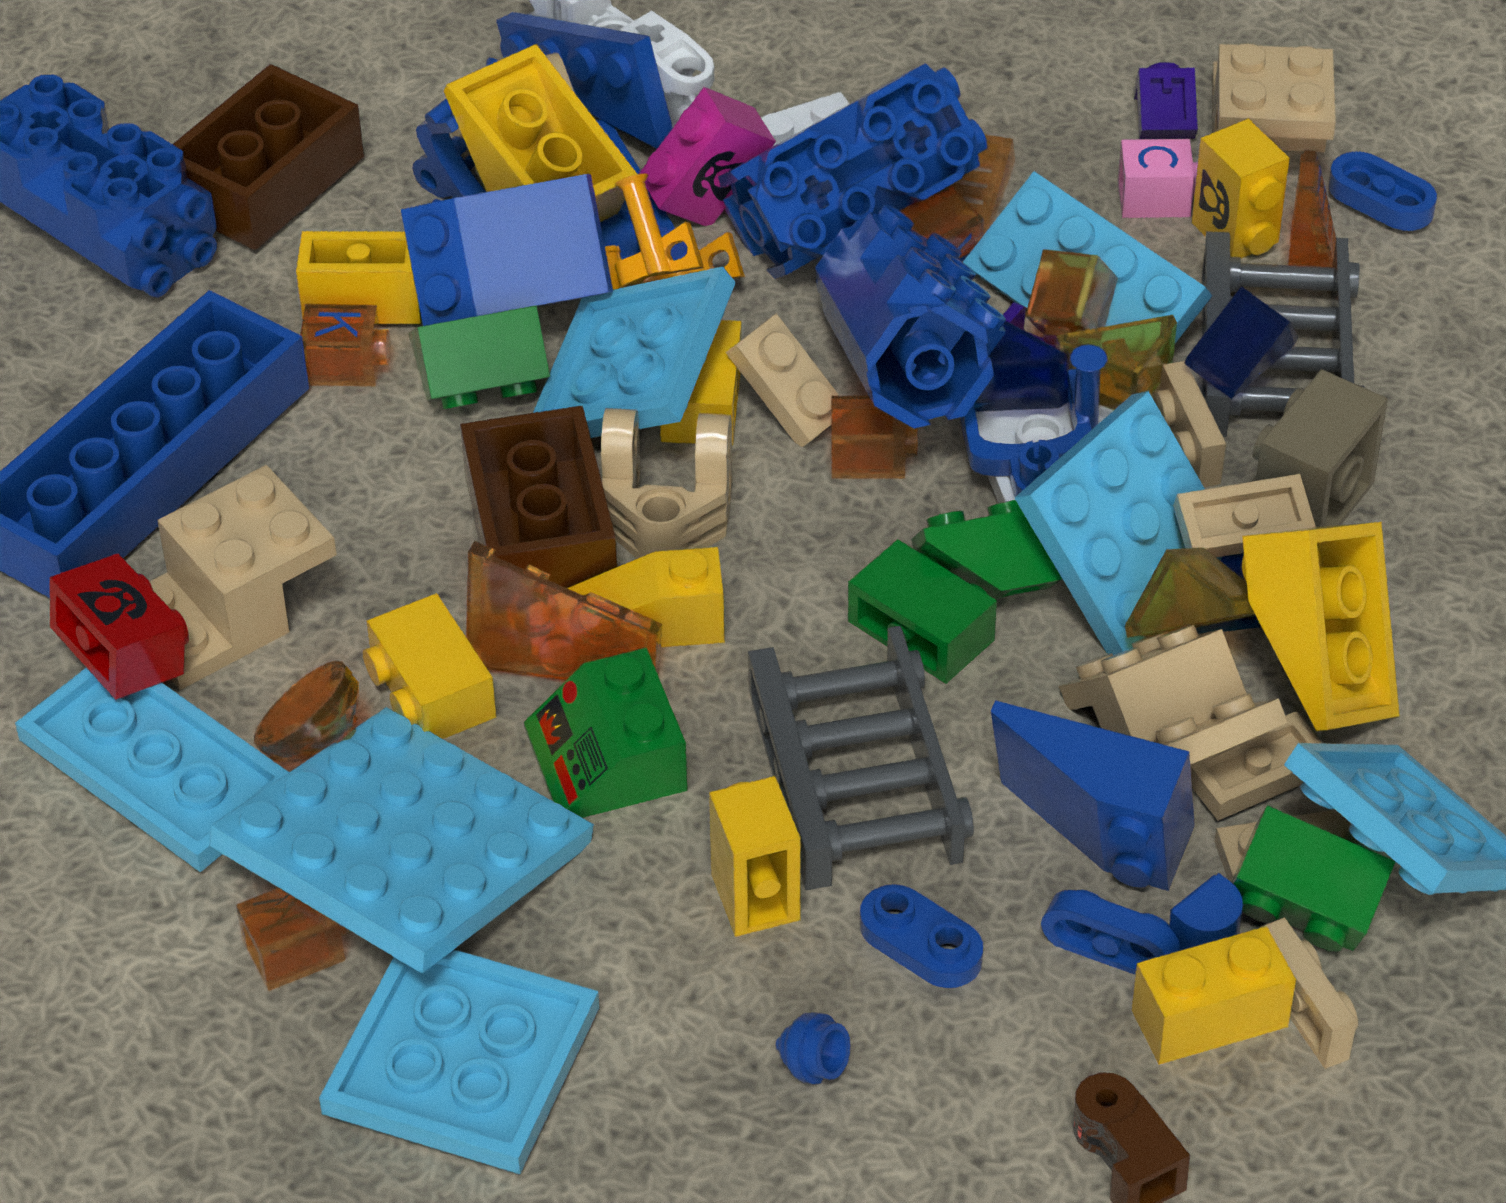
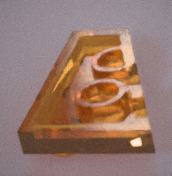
(541, 628)

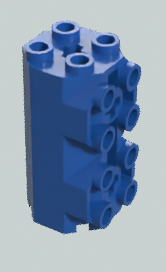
(873, 152)
(103, 190)
(909, 317)

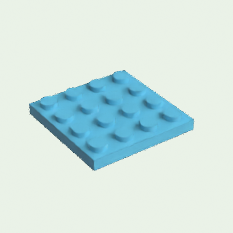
(402, 838)

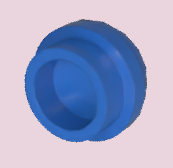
(814, 1048)

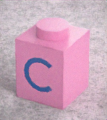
(1156, 178)

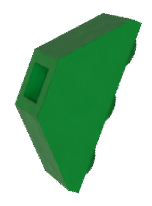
(990, 551)

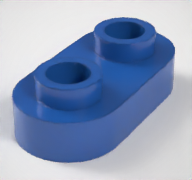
(1382, 191)
(1106, 931)
(917, 933)

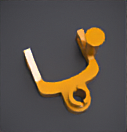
(655, 258)

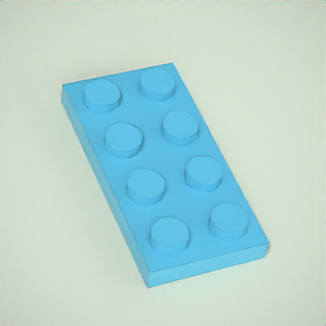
(1051, 219)
(149, 759)

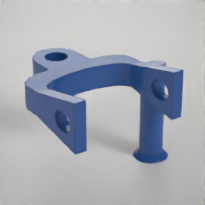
(442, 167)
(1029, 460)

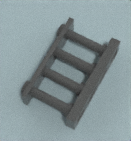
(1225, 274)
(807, 791)

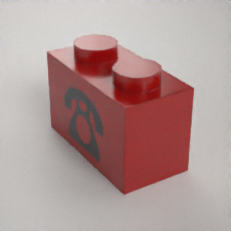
(117, 625)

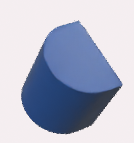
(1207, 913)

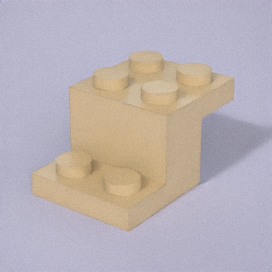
(1280, 90)
(230, 564)
(1175, 693)

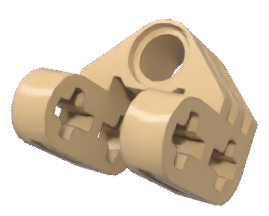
(666, 516)

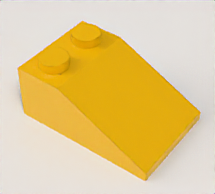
(534, 129)
(1327, 618)

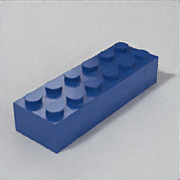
(146, 439)

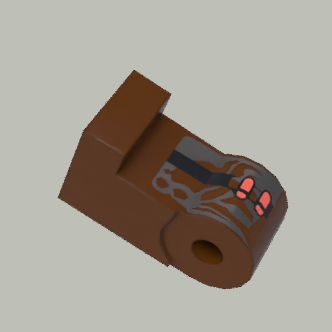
(1131, 1139)

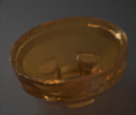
(311, 715)

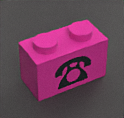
(704, 143)

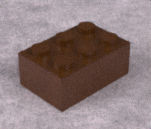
(271, 152)
(540, 493)

